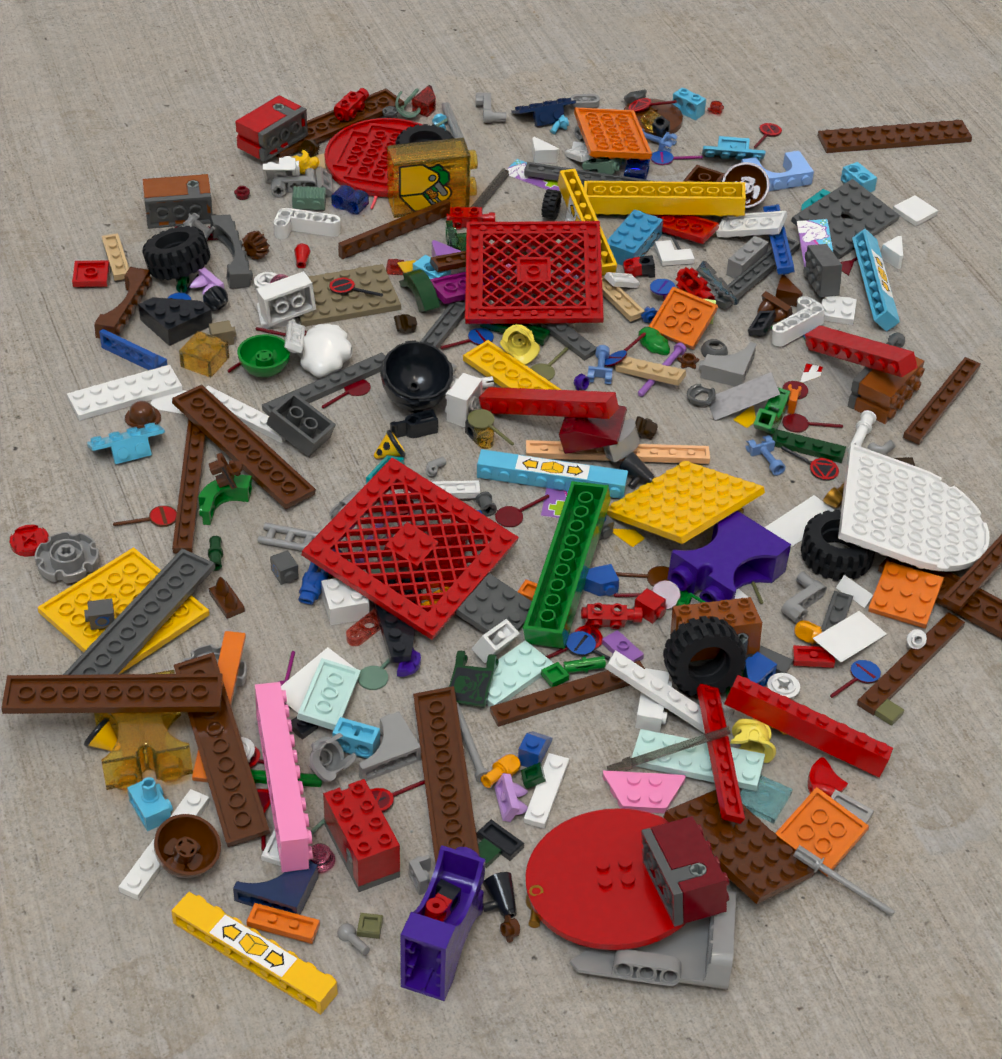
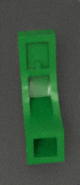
(771, 416)
(213, 496)

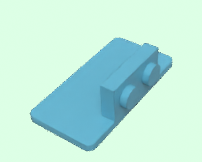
(733, 147)
(127, 445)

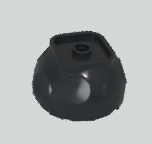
(419, 367)

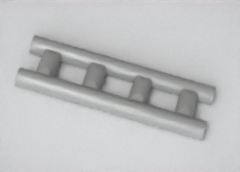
(287, 542)

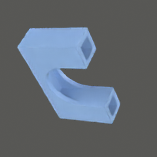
(797, 172)

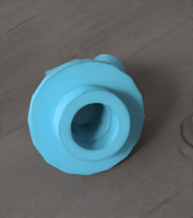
(438, 118)
(562, 123)

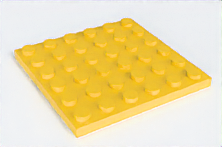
(684, 501)
(121, 581)

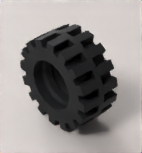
(551, 204)

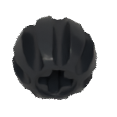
(215, 298)

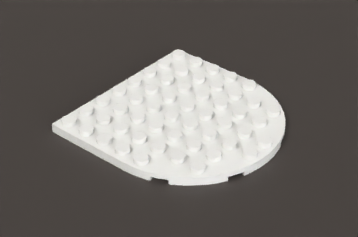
(909, 514)

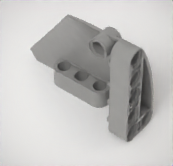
(692, 955)

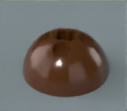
(755, 181)
(193, 838)

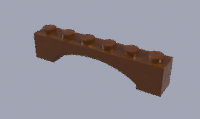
(137, 282)

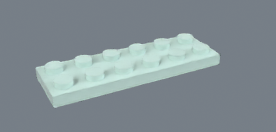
(696, 760)

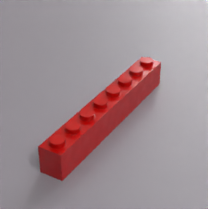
(861, 351)
(549, 402)
(809, 726)

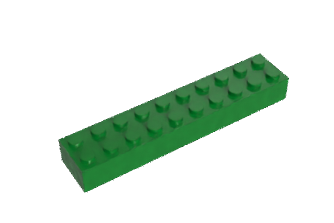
(567, 565)

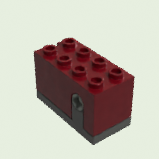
(684, 870)

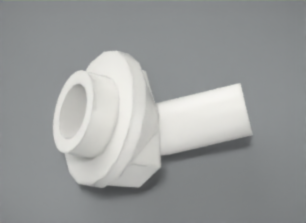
(916, 639)

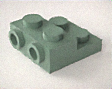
(603, 164)

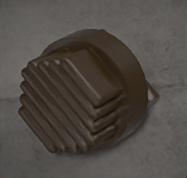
(310, 147)
(405, 323)
(646, 427)

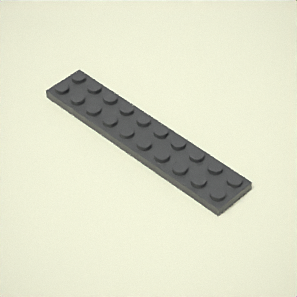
(144, 616)

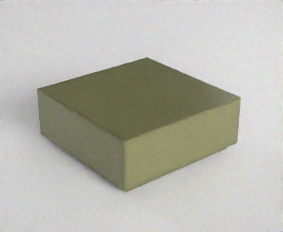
(889, 712)
(370, 925)

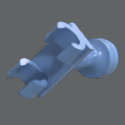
(665, 141)
(602, 353)
(776, 466)

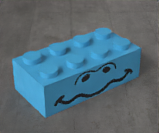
(635, 236)

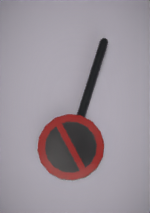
(346, 285)

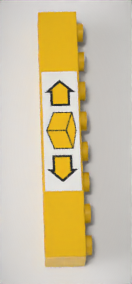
(581, 210)
(255, 952)

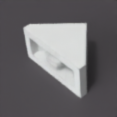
(544, 152)
(893, 252)

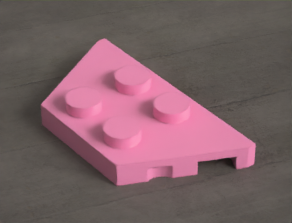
(644, 790)

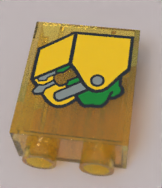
(428, 174)

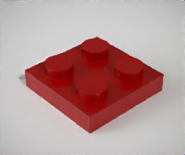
(91, 273)

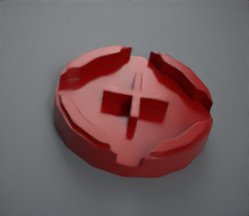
(27, 539)

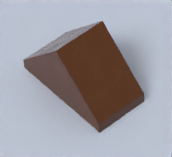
(788, 291)

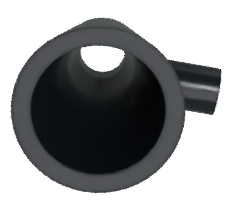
(636, 470)
(502, 893)

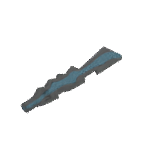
(719, 284)

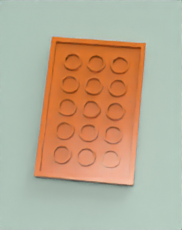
(612, 133)

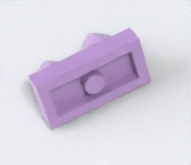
(206, 279)
(507, 795)

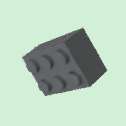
(823, 270)
(300, 424)

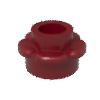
(242, 192)

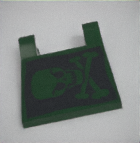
(471, 682)

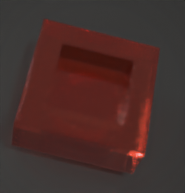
(393, 268)

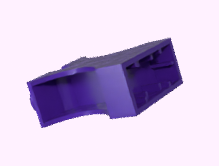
(735, 557)
(434, 947)

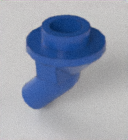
(649, 314)

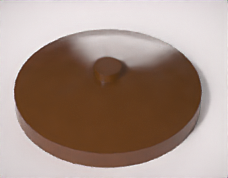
(668, 111)

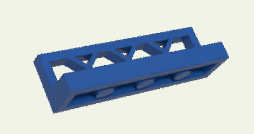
(131, 351)

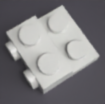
(287, 167)

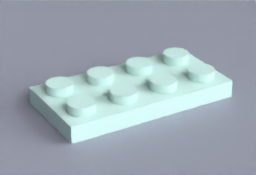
(516, 672)
(328, 694)

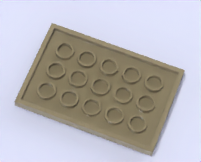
(337, 307)

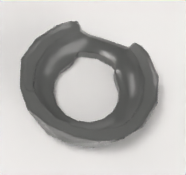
(635, 95)
(706, 349)
(696, 389)

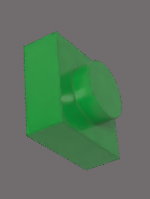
(555, 674)

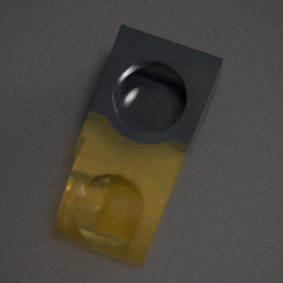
(656, 123)
(482, 437)

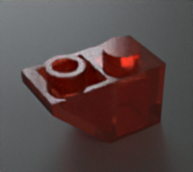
(425, 101)

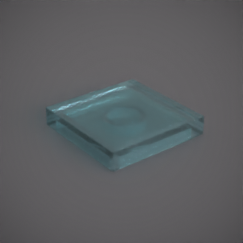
(767, 800)

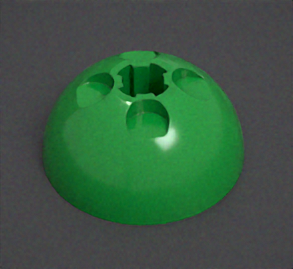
(263, 355)

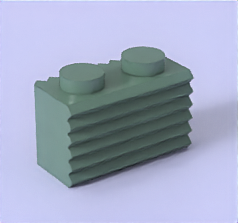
(309, 198)

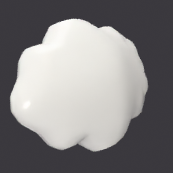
(325, 350)

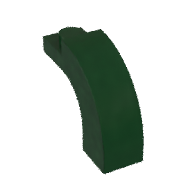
(422, 289)

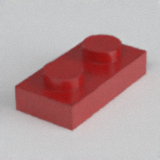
(812, 656)

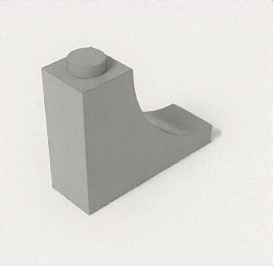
(728, 368)
(396, 750)

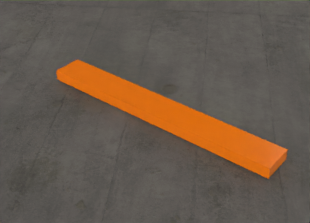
(229, 666)

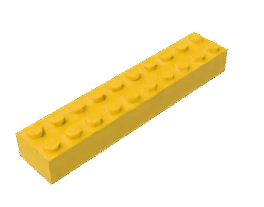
(667, 197)

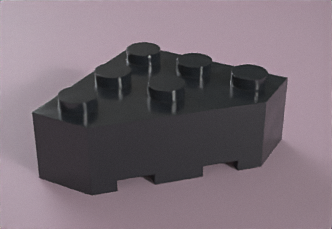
(174, 318)

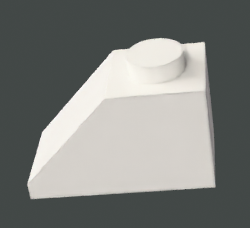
(495, 640)

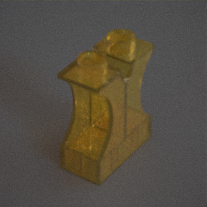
(144, 746)

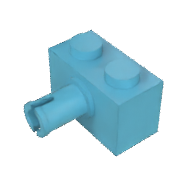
(149, 803)

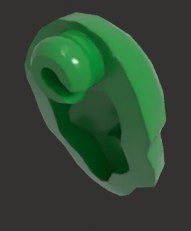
(654, 341)

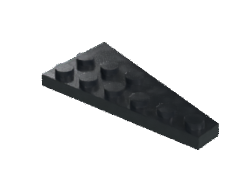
(396, 633)

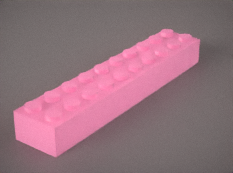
(283, 777)

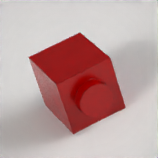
(652, 605)

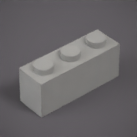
(746, 256)

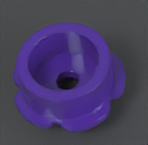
(581, 382)

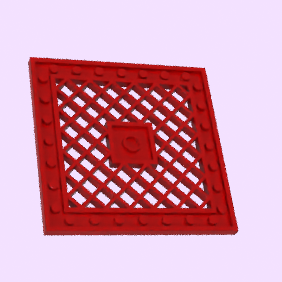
(533, 272)
(410, 547)

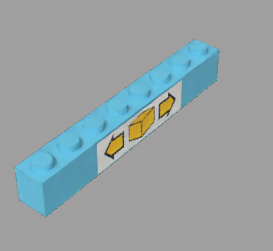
(875, 280)
(547, 472)

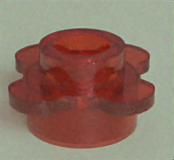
(716, 107)

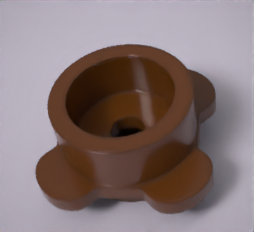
(510, 928)

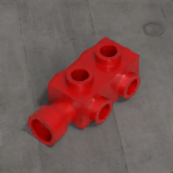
(351, 104)
(468, 214)
(689, 281)
(608, 616)

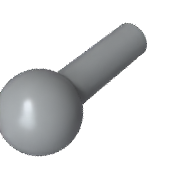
(347, 932)

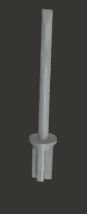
(816, 863)

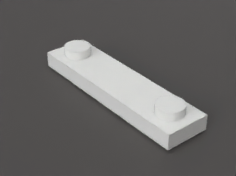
(294, 337)
(546, 792)

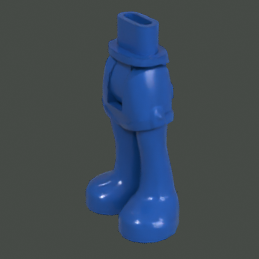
(311, 584)

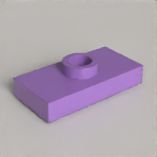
(621, 644)

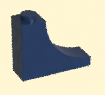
(284, 892)

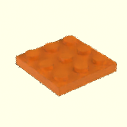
(683, 317)
(906, 594)
(823, 828)

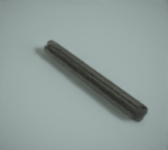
(491, 188)

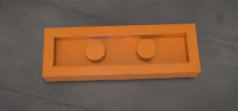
(283, 923)

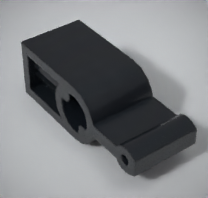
(416, 425)

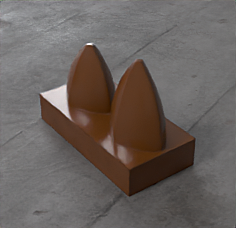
(773, 303)
(226, 599)

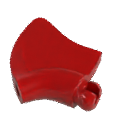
(825, 778)

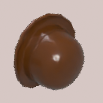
(141, 414)

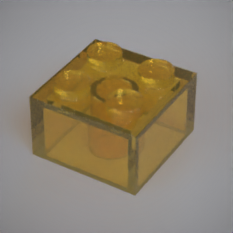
(204, 354)

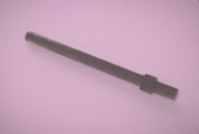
(628, 763)

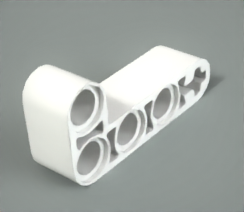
(306, 222)
(808, 317)

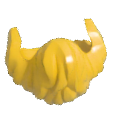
(306, 162)

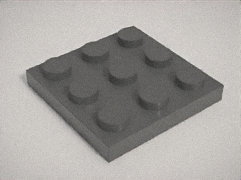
(493, 603)

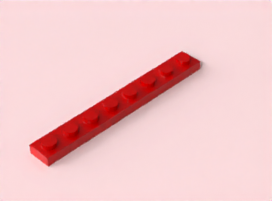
(720, 755)

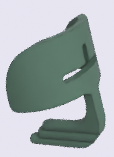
(400, 109)

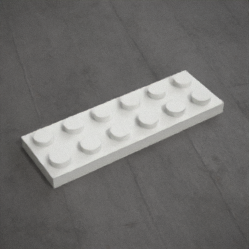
(124, 392)

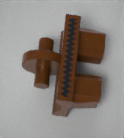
(228, 471)

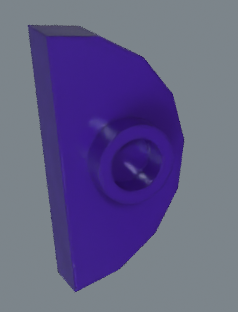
(410, 667)

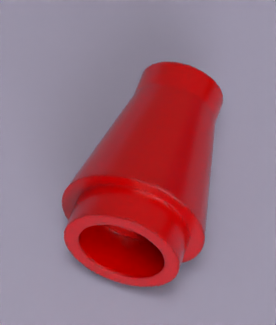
(302, 254)

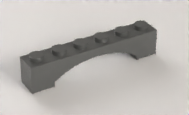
(238, 271)

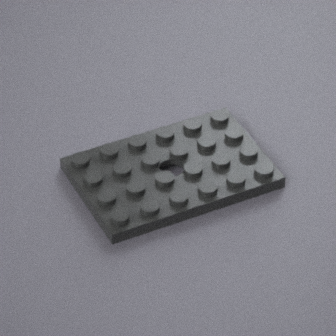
(858, 203)

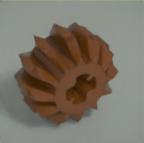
(255, 245)

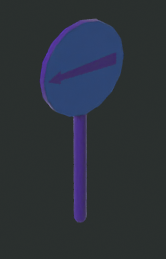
(661, 286)

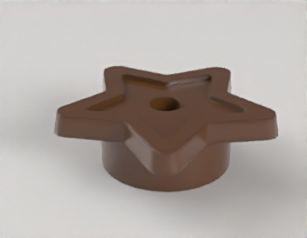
(688, 360)

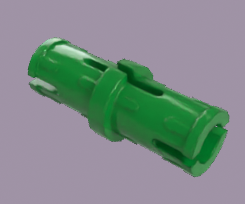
(585, 664)

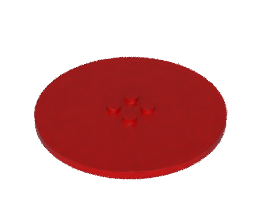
(359, 154)
(597, 881)

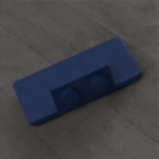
(545, 112)

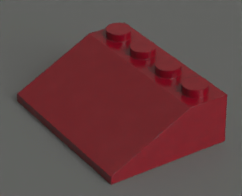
(591, 433)

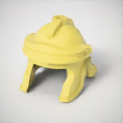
(523, 350)
(754, 737)

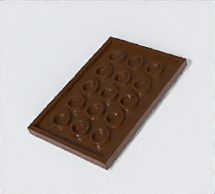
(746, 851)

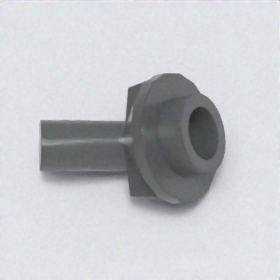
(896, 339)

